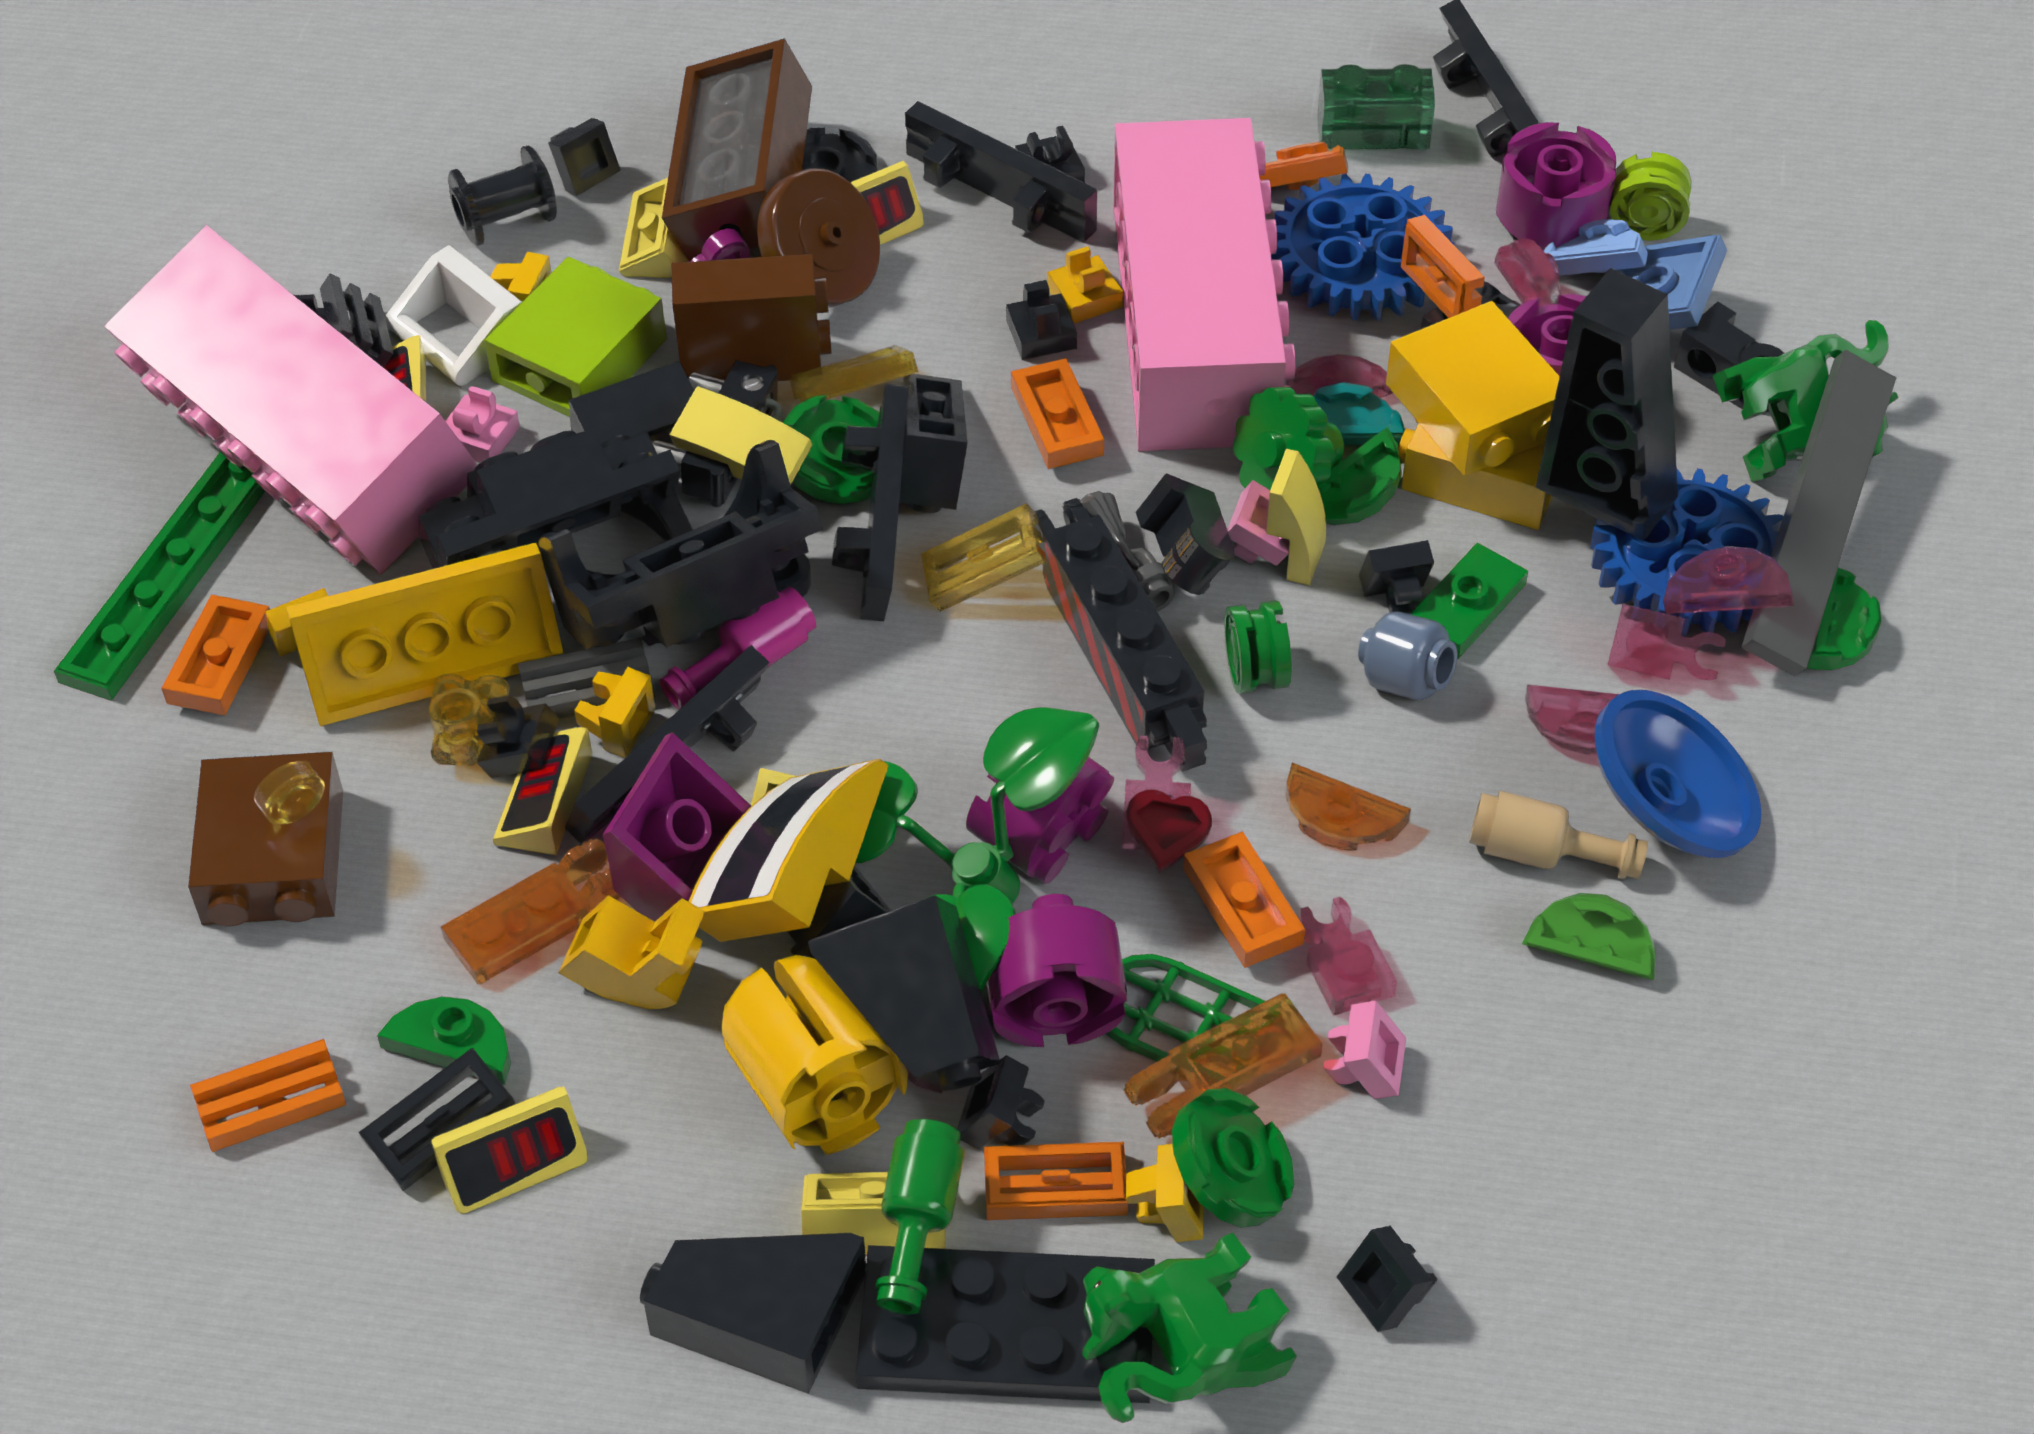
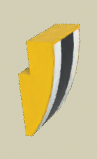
(786, 850)

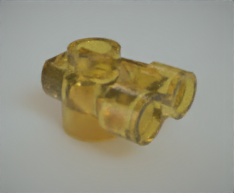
(457, 711)

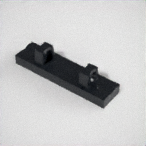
(1473, 58)
(1026, 184)
(873, 548)
(711, 710)

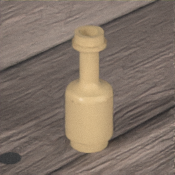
(1541, 834)

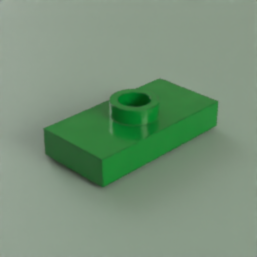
(1473, 595)

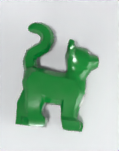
(1793, 392)
(1192, 1324)

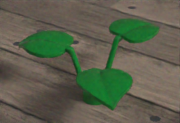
(1035, 761)

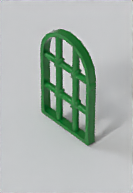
(1162, 991)

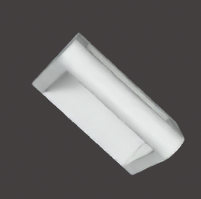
(467, 289)

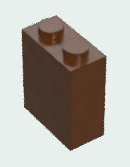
(750, 313)
(258, 868)

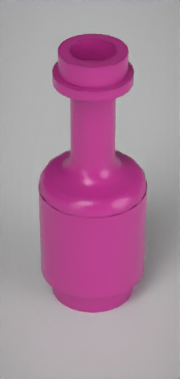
(772, 631)

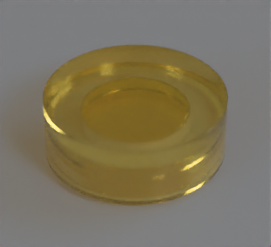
(289, 792)

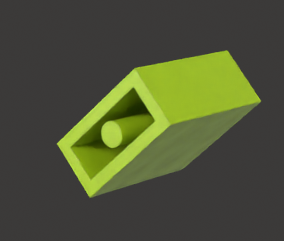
(575, 335)

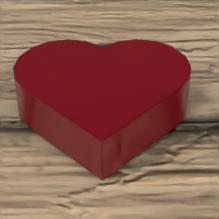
(1167, 826)

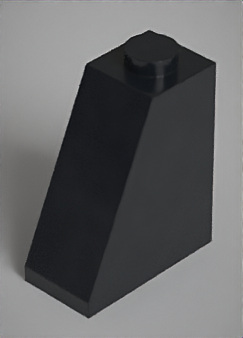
(915, 989)
(757, 1300)

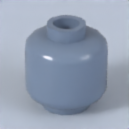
(1408, 656)

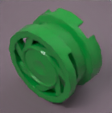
(1257, 647)

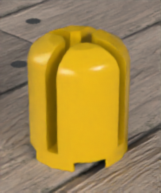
(807, 1052)

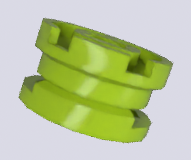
(1652, 195)

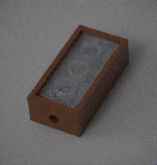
(733, 141)

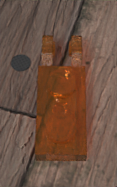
(530, 913)
(1233, 1055)

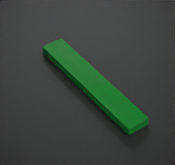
(160, 581)

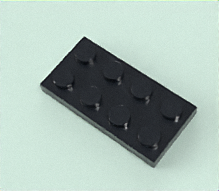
(992, 1327)

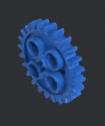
(1349, 245)
(1698, 521)

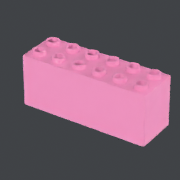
(1197, 278)
(290, 400)

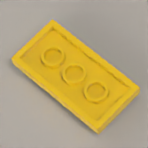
(399, 635)

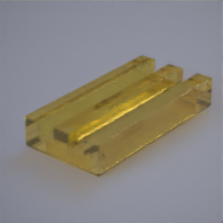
(854, 373)
(984, 565)

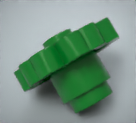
(1281, 422)

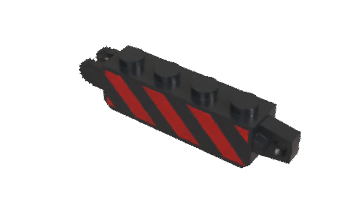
(1122, 633)

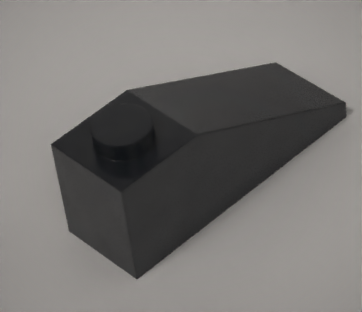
(933, 443)

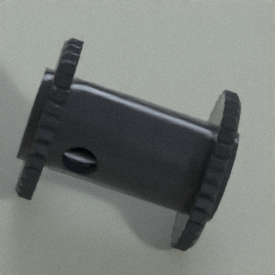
(502, 195)

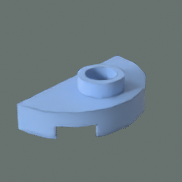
(1600, 247)

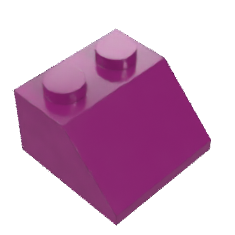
(669, 828)

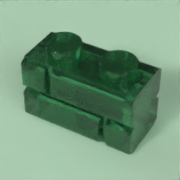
(1376, 107)

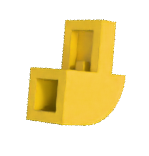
(632, 956)

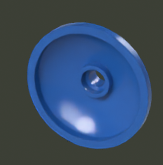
(1677, 774)

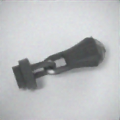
(1150, 575)

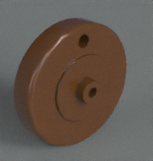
(826, 218)

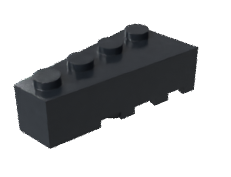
(1614, 409)

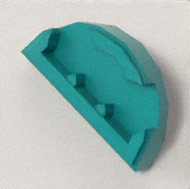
(1358, 412)

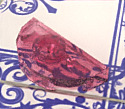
(1529, 271)
(1339, 369)
(1728, 581)
(1566, 715)

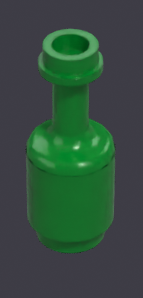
(918, 1200)

